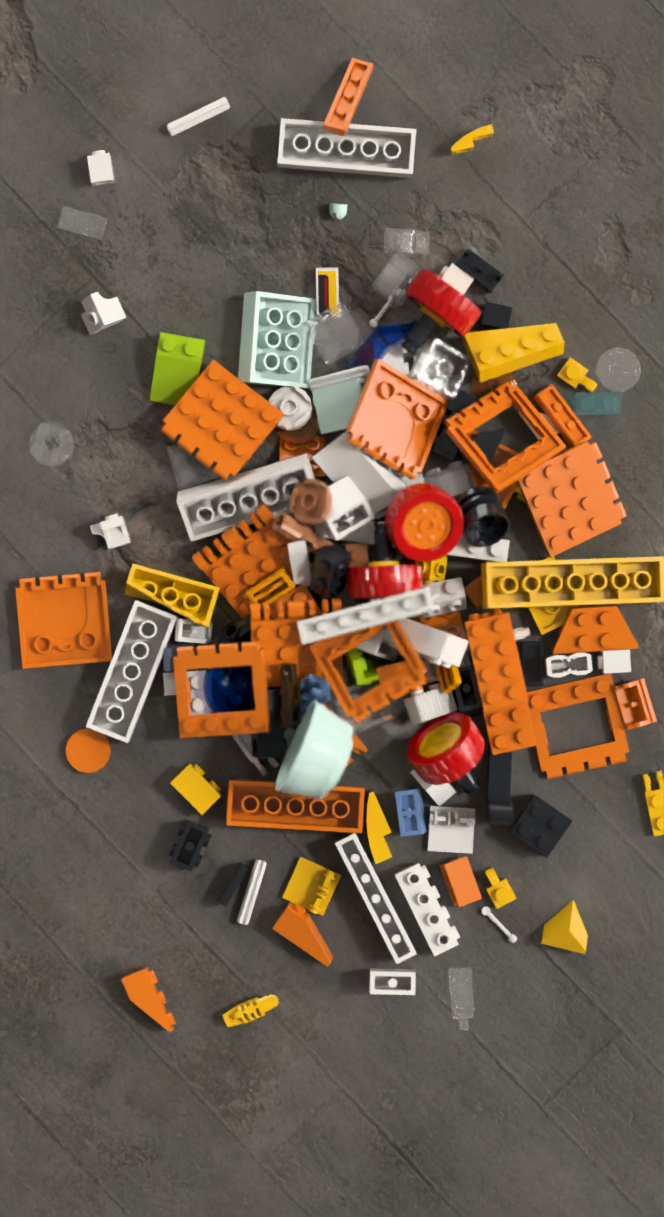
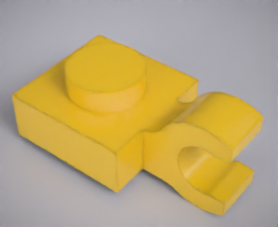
(574, 374)
(499, 890)

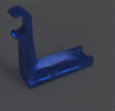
(379, 344)

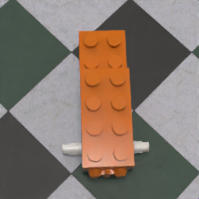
(500, 680)

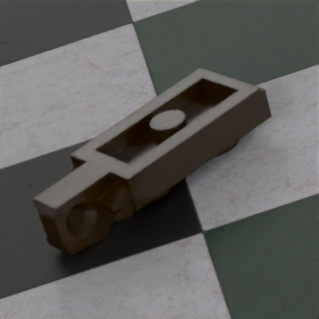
(290, 694)

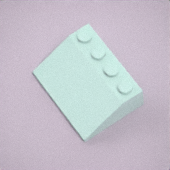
(274, 341)

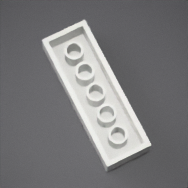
(361, 151)
(222, 504)
(132, 671)

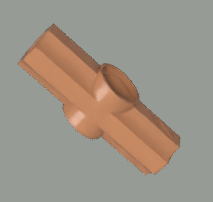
(298, 532)

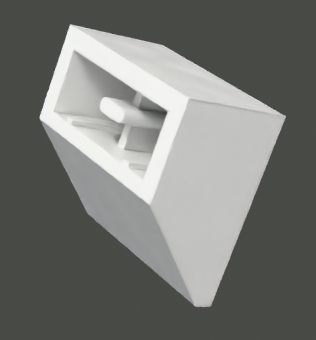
(347, 511)

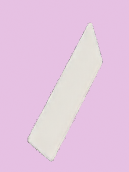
(299, 563)

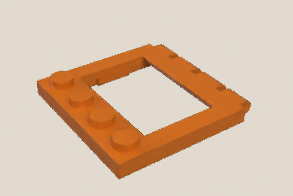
(486, 409)
(570, 694)
(376, 698)
(221, 723)

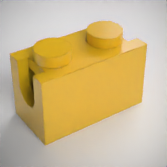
(197, 788)

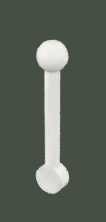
(374, 322)
(511, 937)

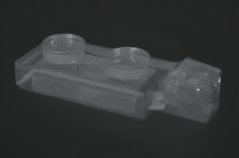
(461, 995)

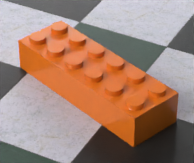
(260, 805)

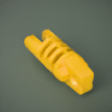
(250, 1010)

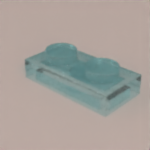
(597, 403)

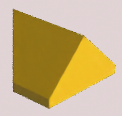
(566, 930)

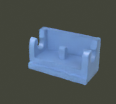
(313, 689)
(410, 812)

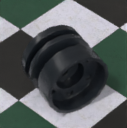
(483, 517)

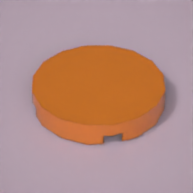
(88, 750)

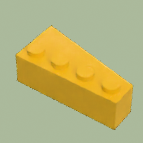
(511, 348)

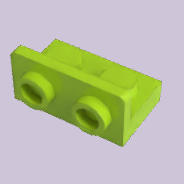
(360, 668)

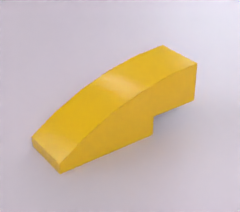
(376, 829)

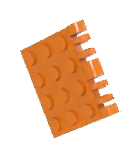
(247, 560)
(282, 640)

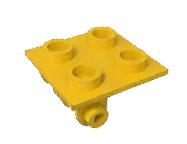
(311, 886)

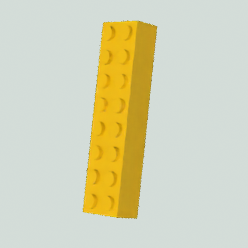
(572, 582)

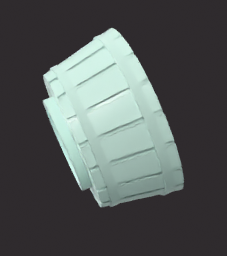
(315, 754)

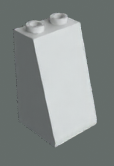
(371, 476)

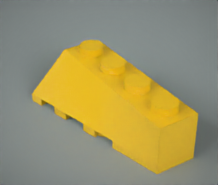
(180, 594)

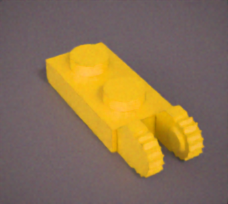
(655, 803)

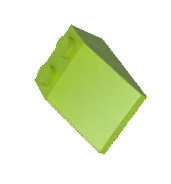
(176, 367)

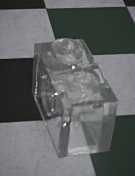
(407, 242)

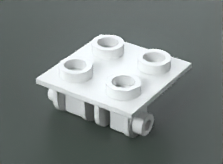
(451, 829)

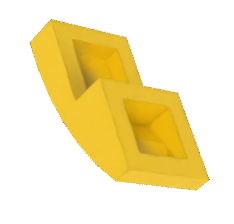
(466, 143)

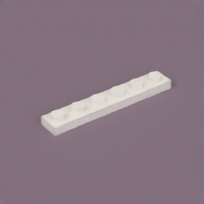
(365, 616)

